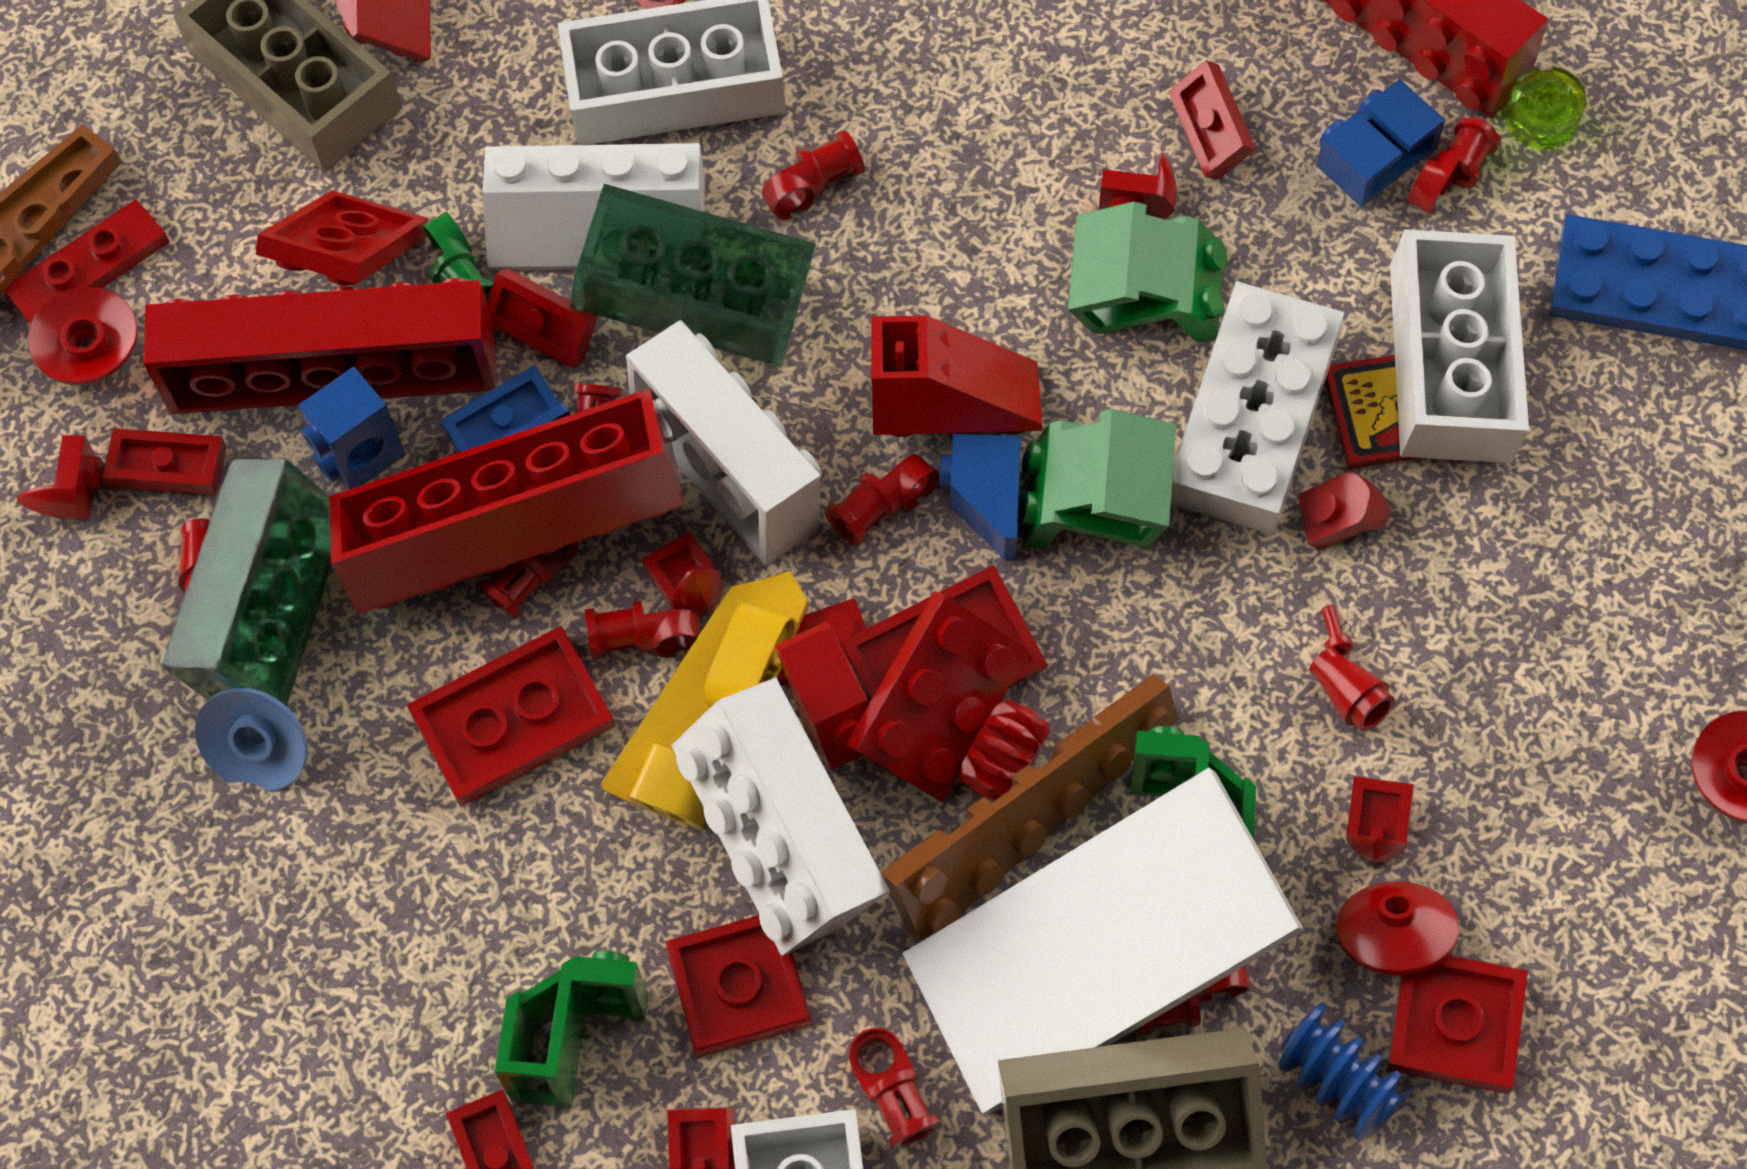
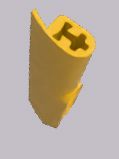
(725, 659)

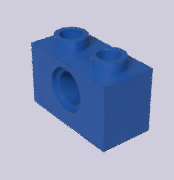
(350, 431)

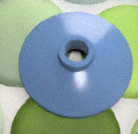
(239, 752)

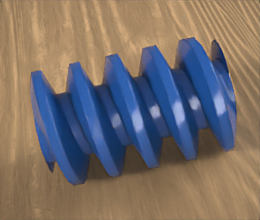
(1341, 1074)

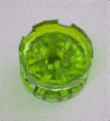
(1553, 122)

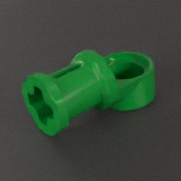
(456, 257)

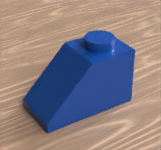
(986, 487)

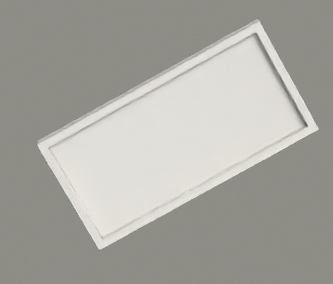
(1104, 936)

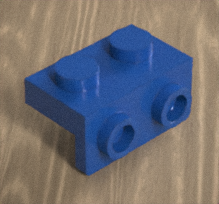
(503, 411)

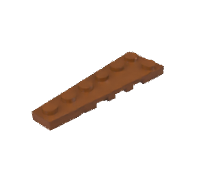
(49, 196)
(952, 871)

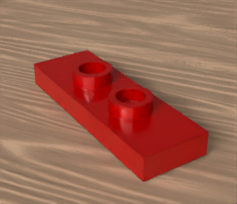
(90, 259)

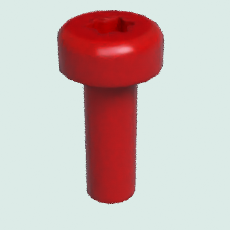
(1340, 642)

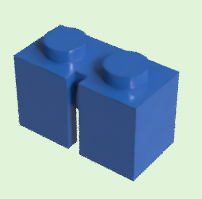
(1379, 142)

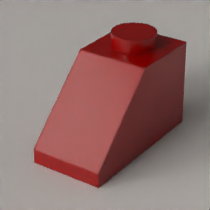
(824, 691)

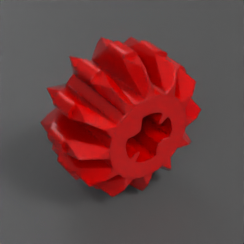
(1002, 748)

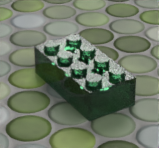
(673, 263)
(254, 583)

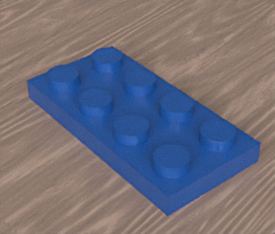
(1651, 281)

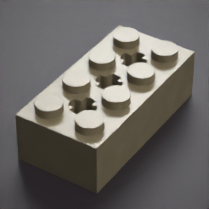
(293, 71)
(1137, 1105)

